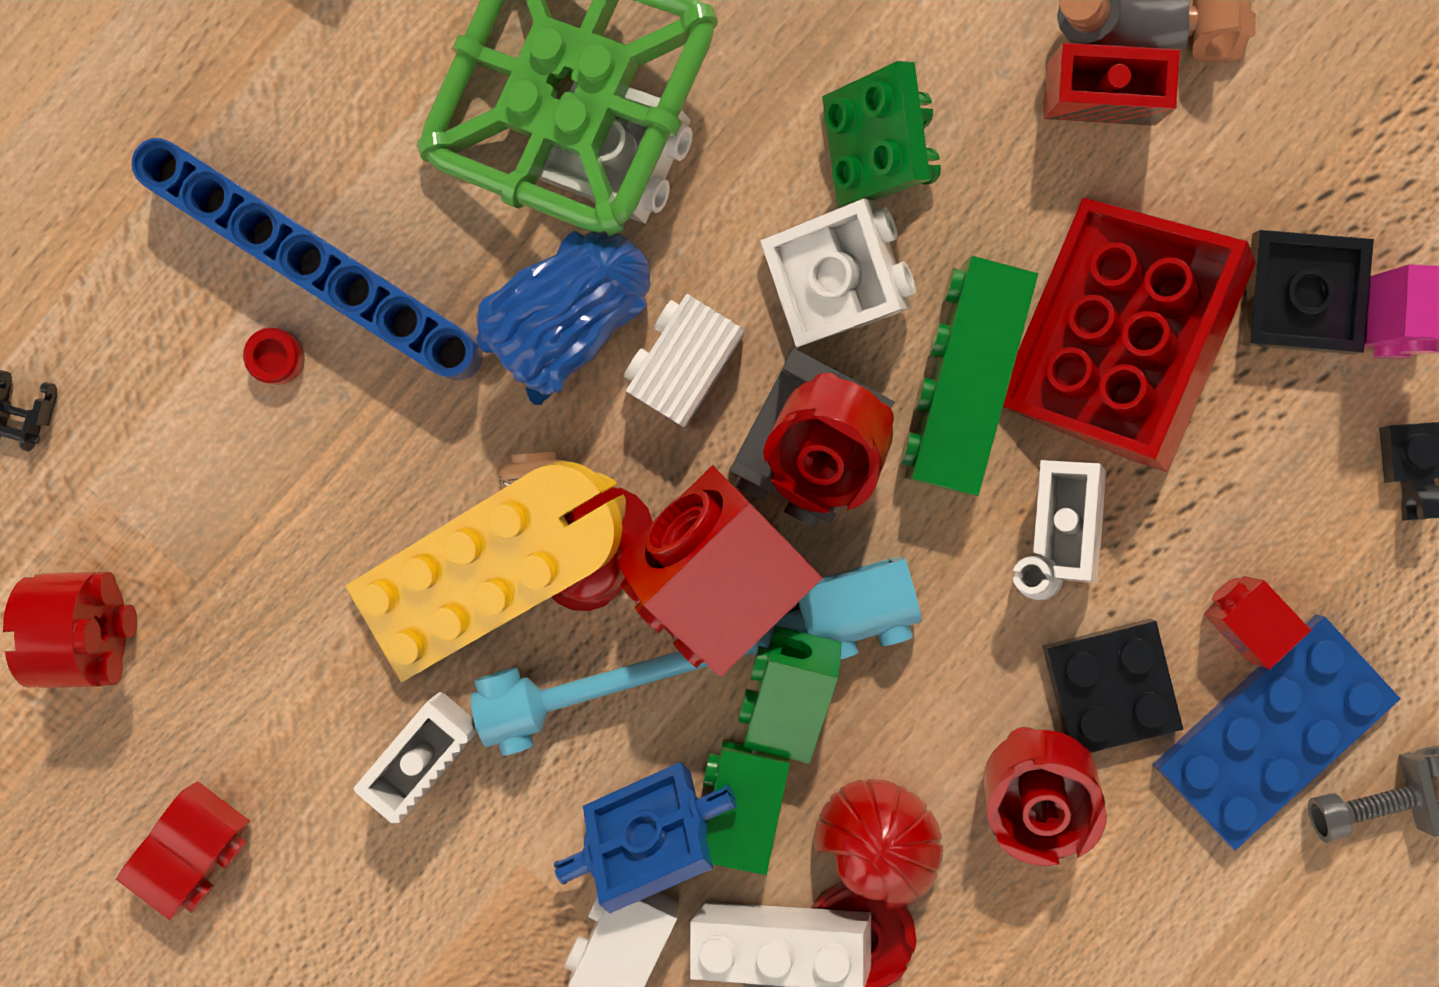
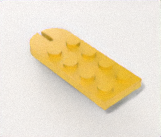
(488, 565)

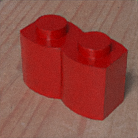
(183, 851)

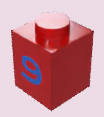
(1256, 620)

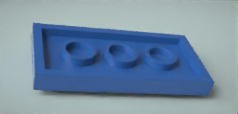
(1276, 733)

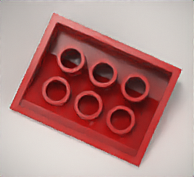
(1128, 331)

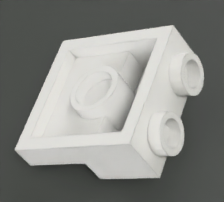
(618, 150)
(838, 272)

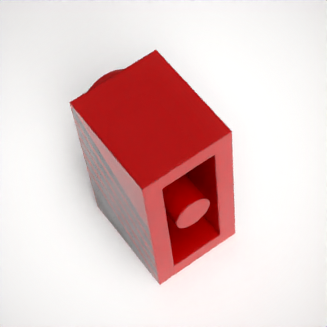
(1111, 84)

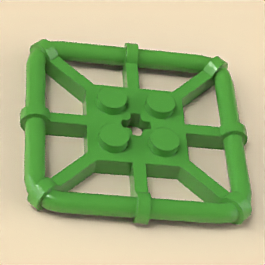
(578, 119)

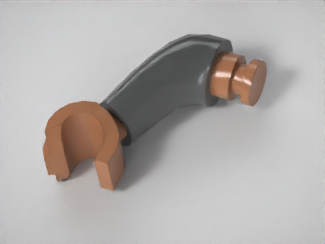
(1216, 26)

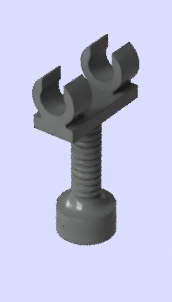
(1334, 818)

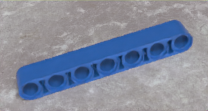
(284, 250)

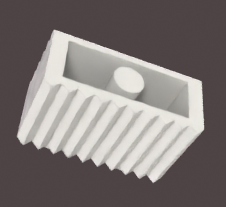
(684, 359)
(417, 758)

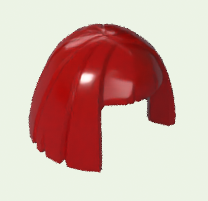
(881, 841)

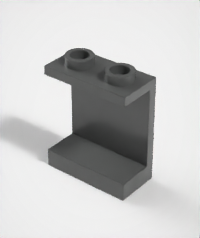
(749, 464)

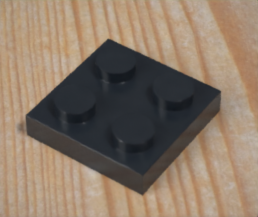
(1308, 292)
(1113, 686)

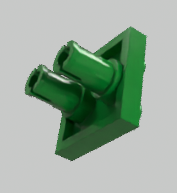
(879, 135)

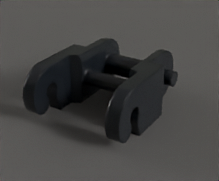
(34, 418)

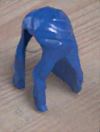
(563, 309)

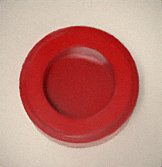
(273, 356)

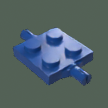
(646, 837)

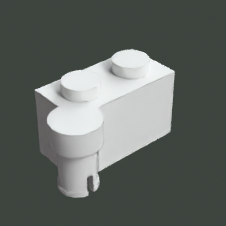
(1065, 529)

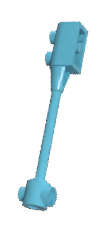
(839, 607)

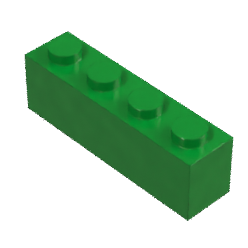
(969, 376)

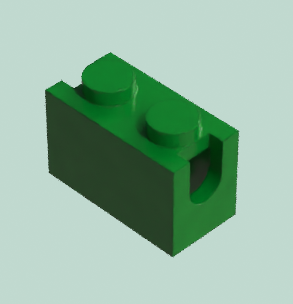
(792, 693)
(746, 834)

